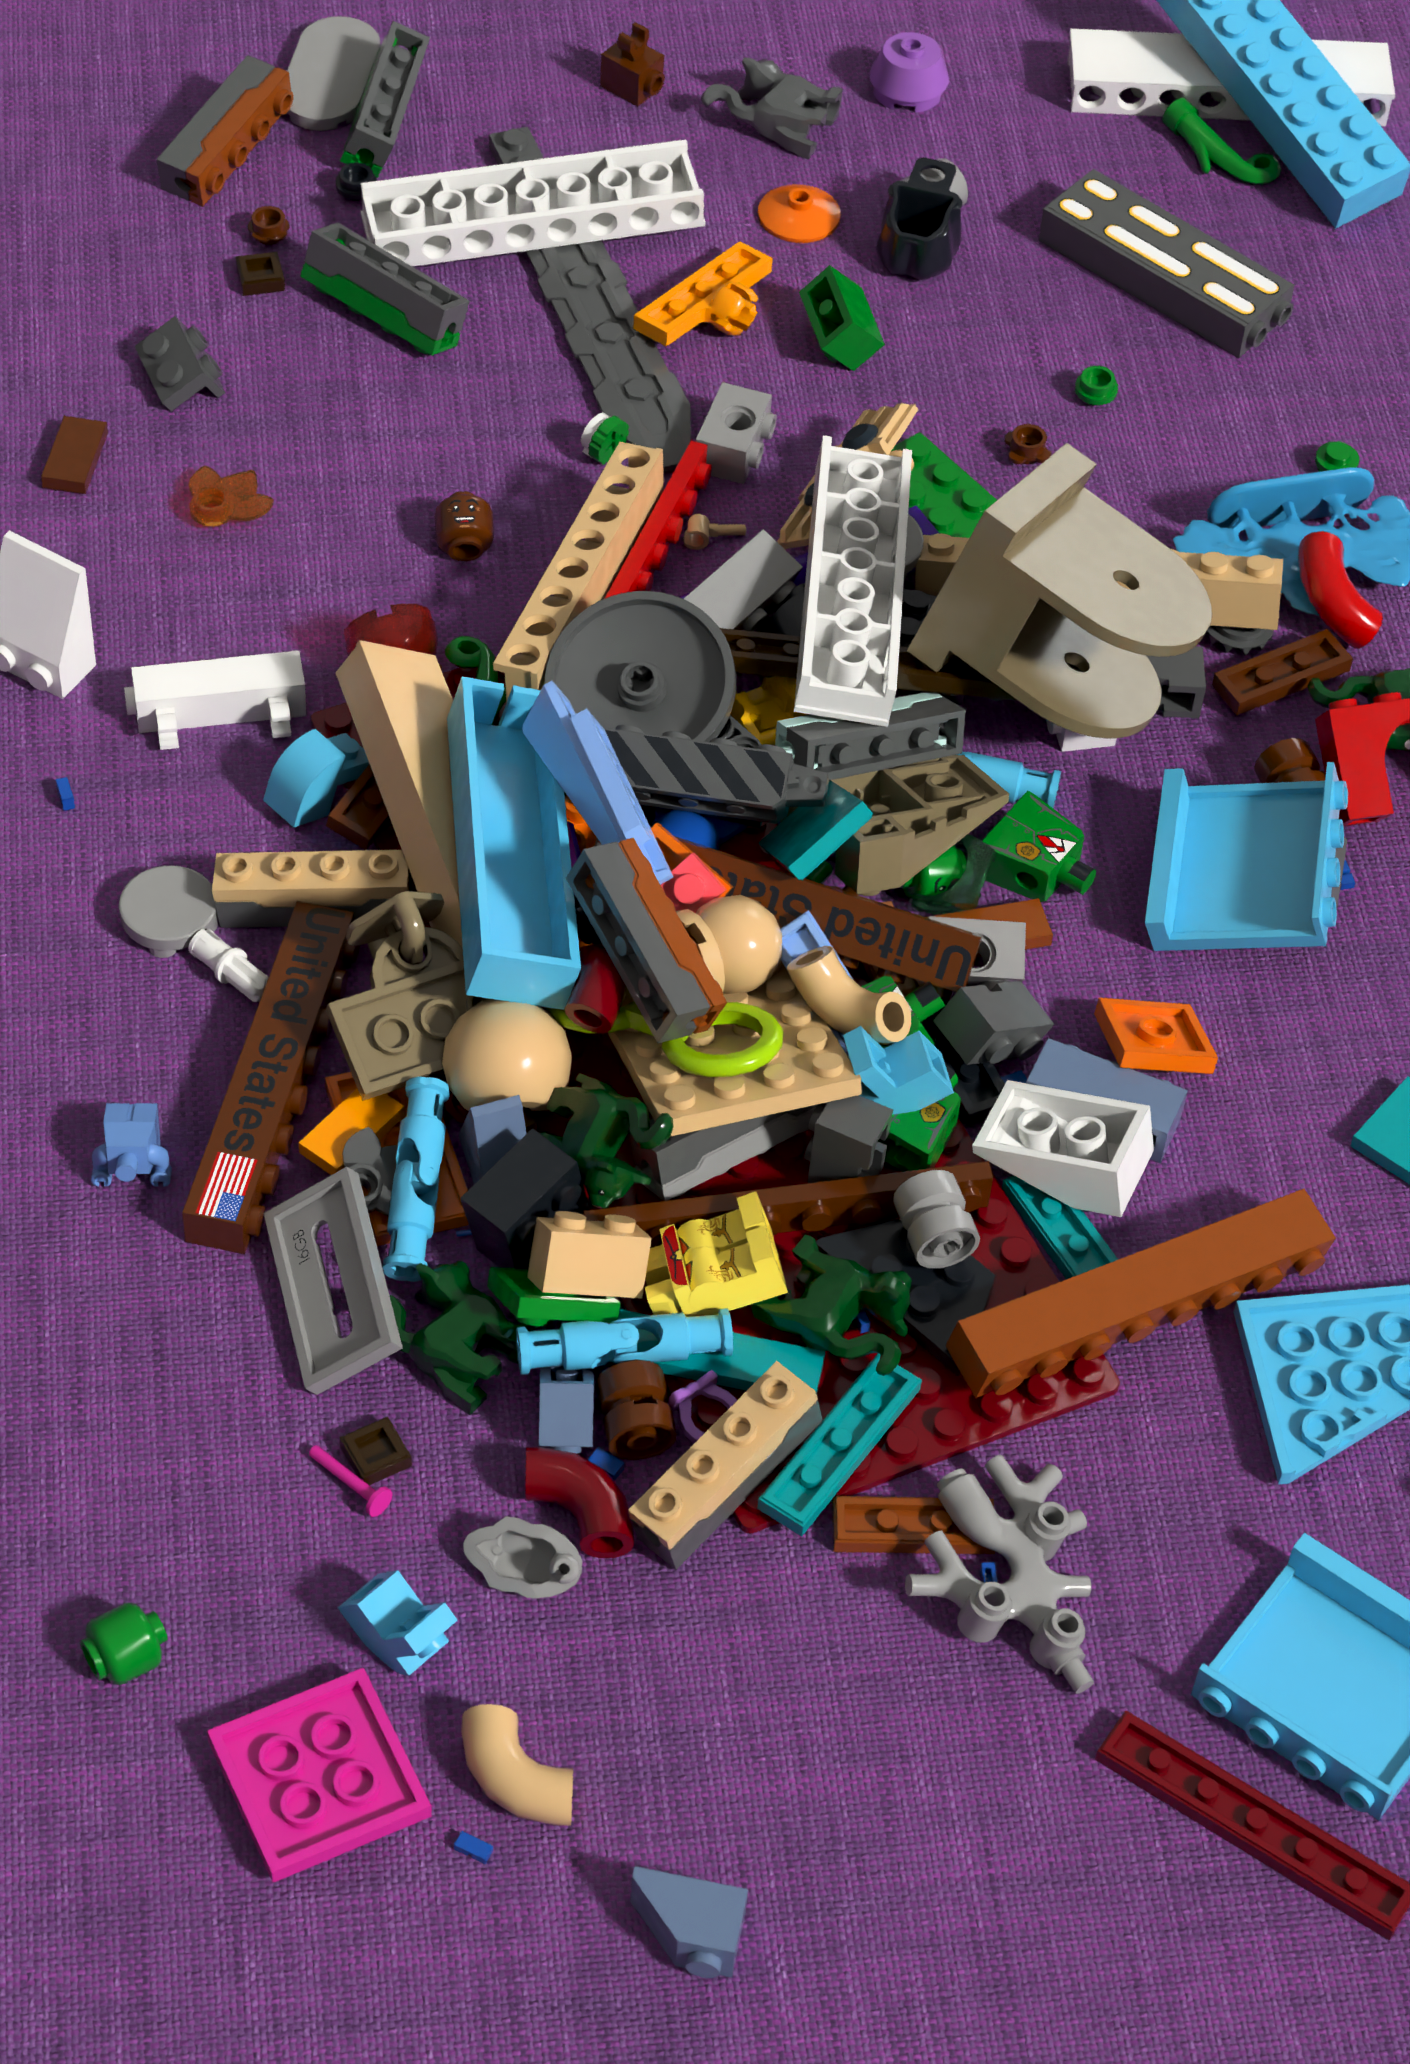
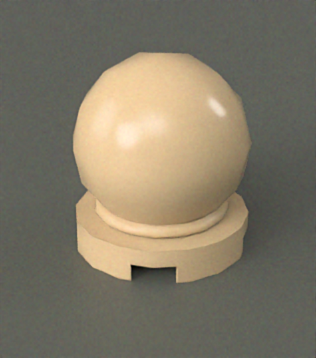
(735, 941)

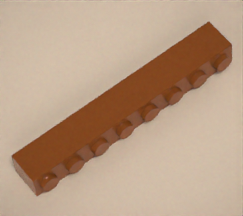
(1139, 1294)

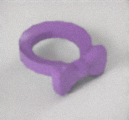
(682, 1398)

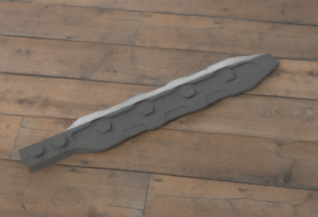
(598, 325)

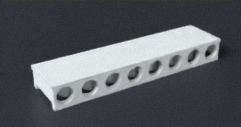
(1167, 61)
(534, 204)
(854, 585)

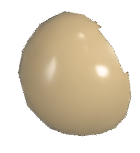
(506, 1052)

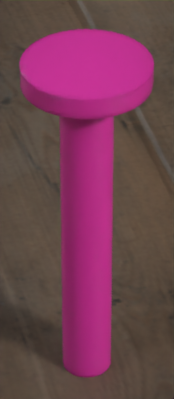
(377, 1500)

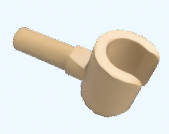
(700, 529)

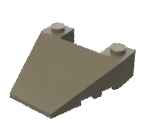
(915, 819)

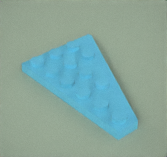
(1326, 1369)

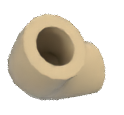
(845, 1003)
(508, 1774)

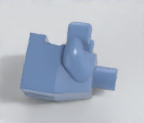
(131, 1145)

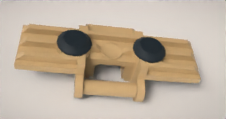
(872, 433)

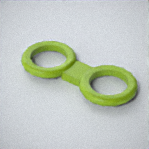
(702, 1063)

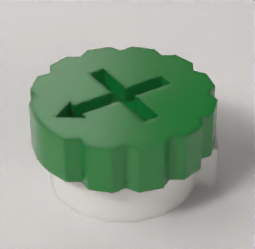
(603, 436)

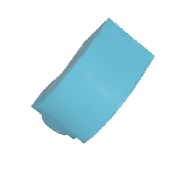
(309, 773)
(901, 1075)
(396, 1622)

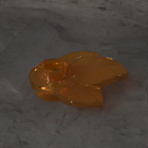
(226, 498)

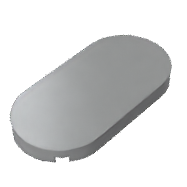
(331, 71)

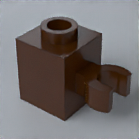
(632, 67)

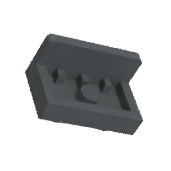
(179, 363)

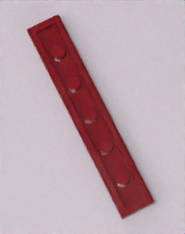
(1256, 1824)

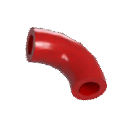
(1333, 592)

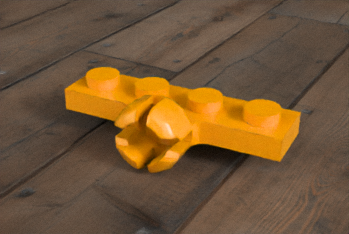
(708, 296)

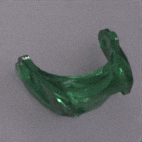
(967, 890)

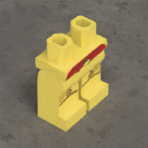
(715, 1263)

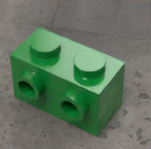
(841, 318)

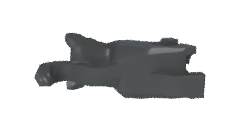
(785, 105)

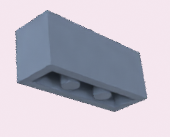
(1077, 1071)

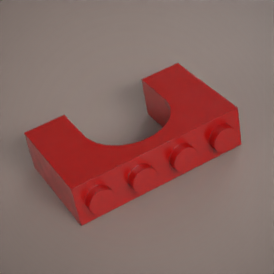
(1357, 743)

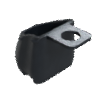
(921, 223)

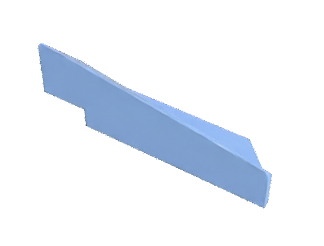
(590, 773)

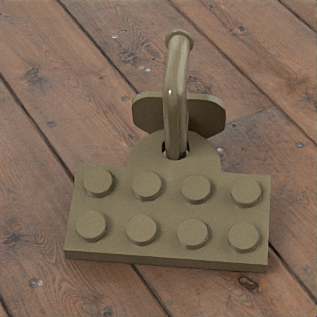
(404, 1019)

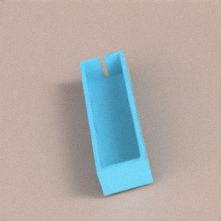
(1296, 102)
(510, 853)

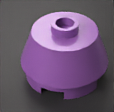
(909, 72)

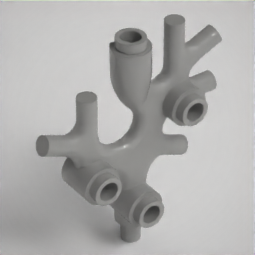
(1026, 1544)

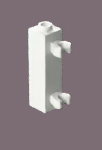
(217, 694)

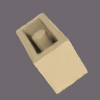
(589, 1256)

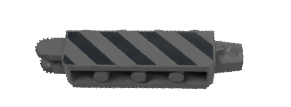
(715, 775)

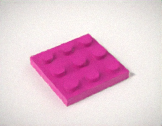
(318, 1774)

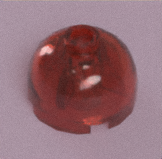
(406, 628)

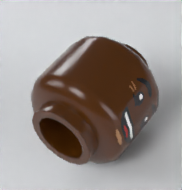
(464, 526)

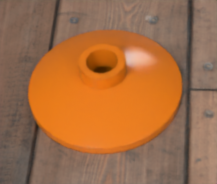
(799, 213)

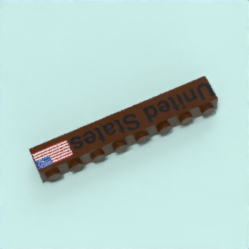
(855, 926)
(270, 1081)

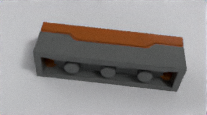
(225, 131)
(646, 940)

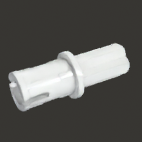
(228, 964)

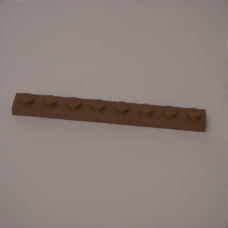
(806, 1205)

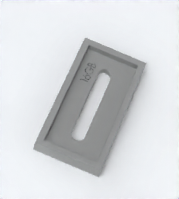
(292, 1231)

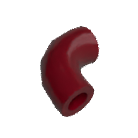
(596, 992)
(587, 1494)

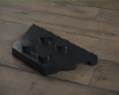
(936, 1294)

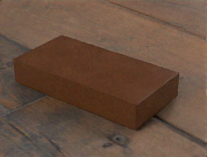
(74, 454)

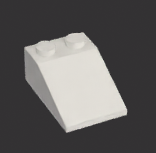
(44, 617)
(1069, 1144)

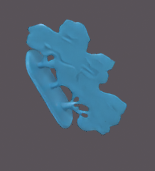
(1284, 502)

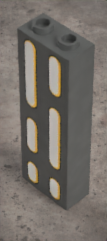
(1166, 263)

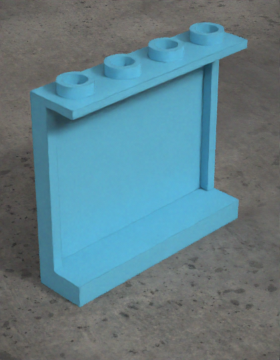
(1245, 864)
(1322, 1677)

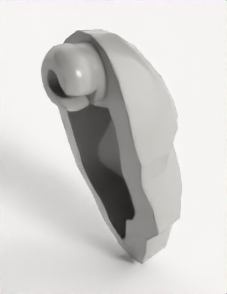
(524, 1558)

